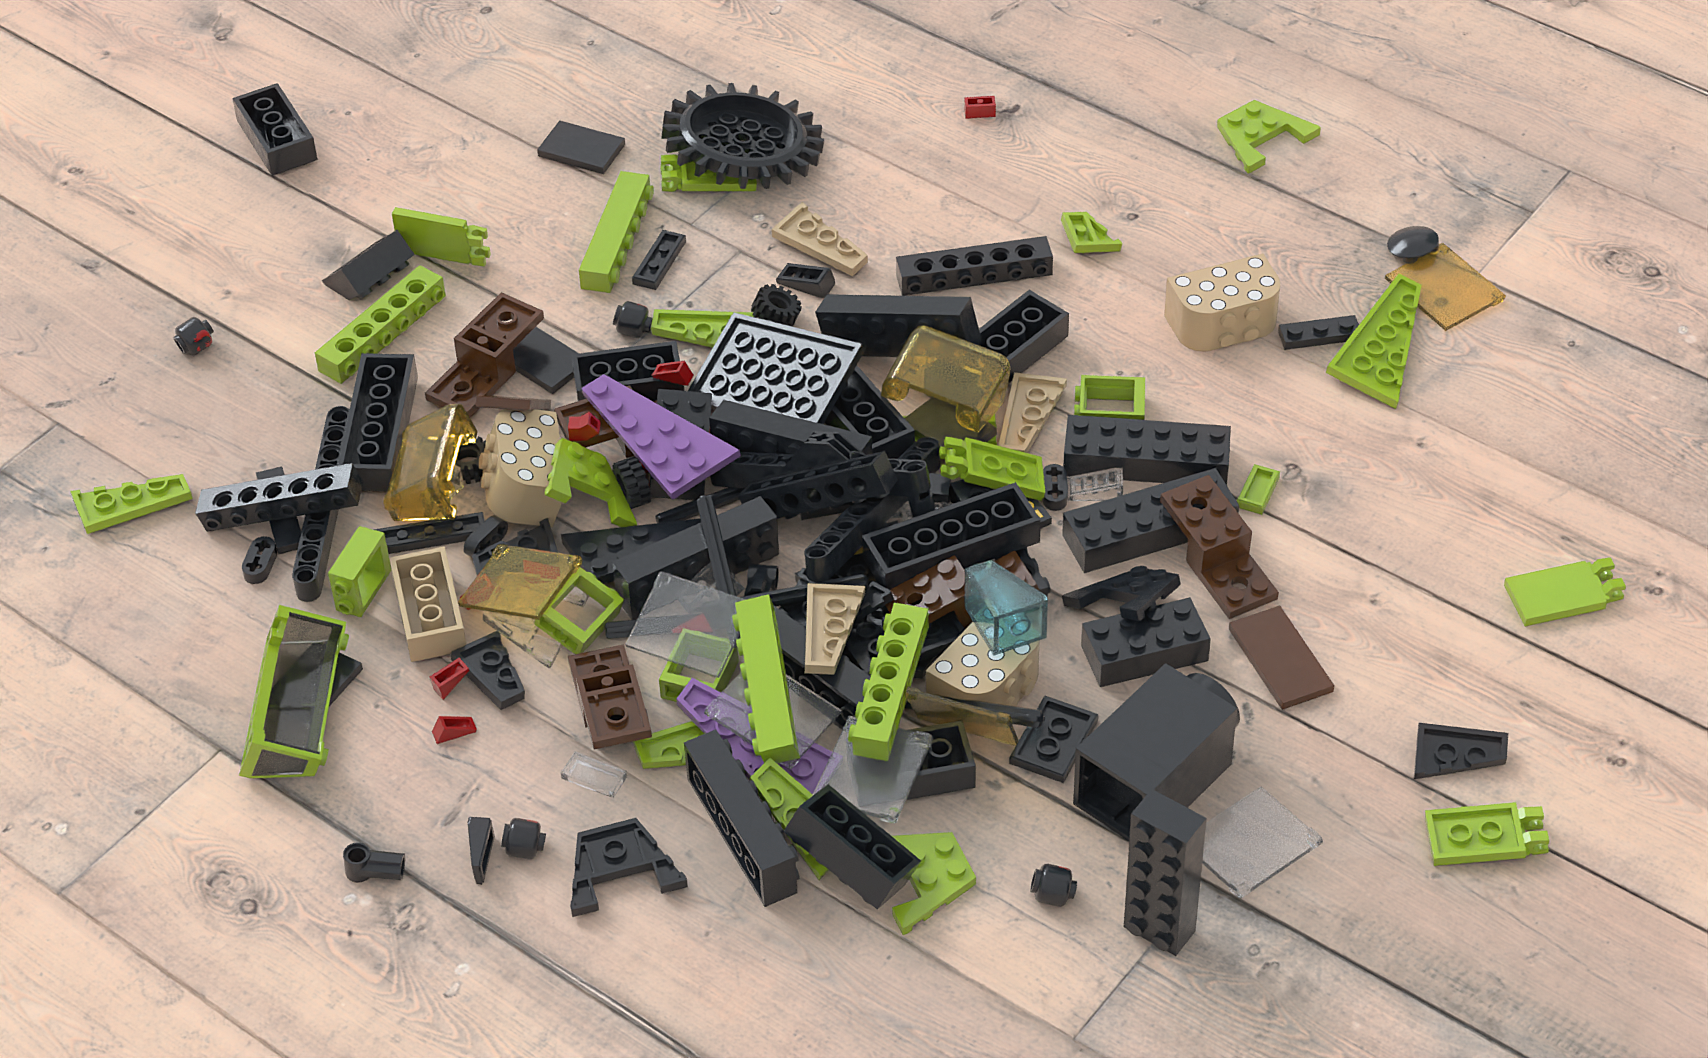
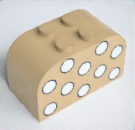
(1223, 303)
(519, 464)
(973, 673)

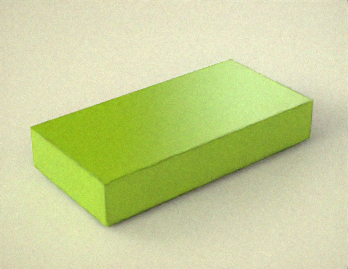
(1258, 489)

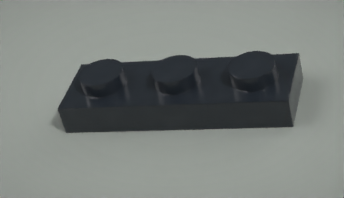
(1317, 332)

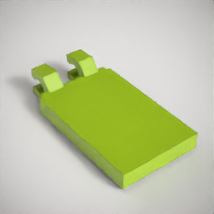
(684, 179)
(442, 236)
(992, 466)
(1564, 591)
(1485, 833)

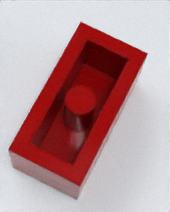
(979, 107)

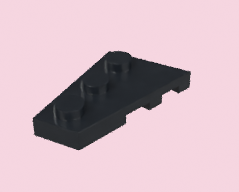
(538, 538)
(1457, 749)

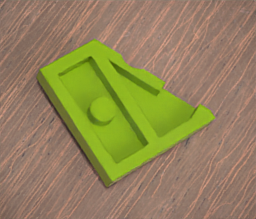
(1087, 235)

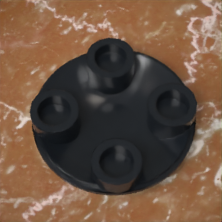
(1413, 243)

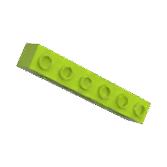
(380, 323)
(890, 676)

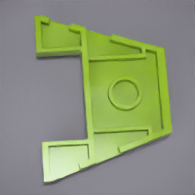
(1255, 125)
(589, 473)
(937, 879)

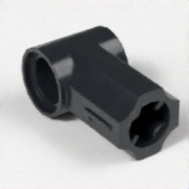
(761, 579)
(364, 863)

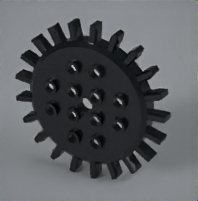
(712, 132)

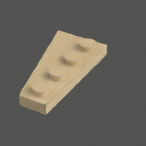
(815, 238)
(1028, 409)
(829, 623)

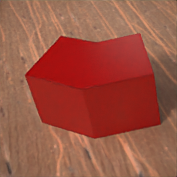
(583, 427)

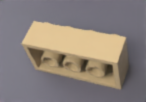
(428, 603)

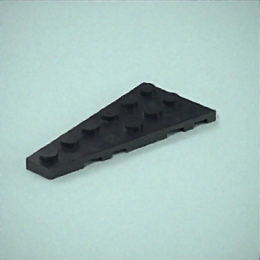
(604, 546)

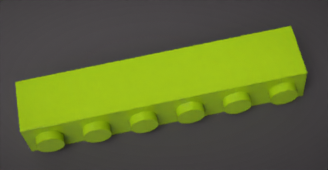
(615, 232)
(766, 680)

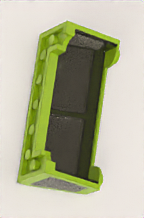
(293, 695)

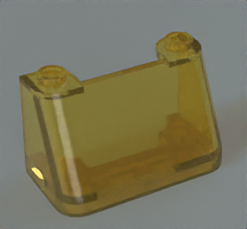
(952, 372)
(426, 463)

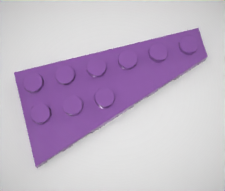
(665, 443)
(698, 696)

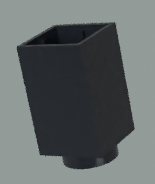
(1163, 738)

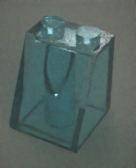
(1004, 607)

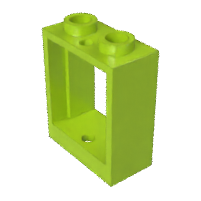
(1111, 389)
(359, 571)
(567, 632)
(672, 683)

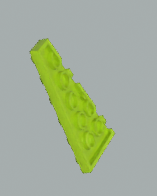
(1379, 347)

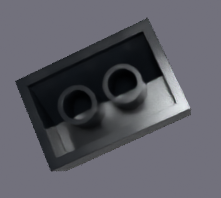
(370, 267)

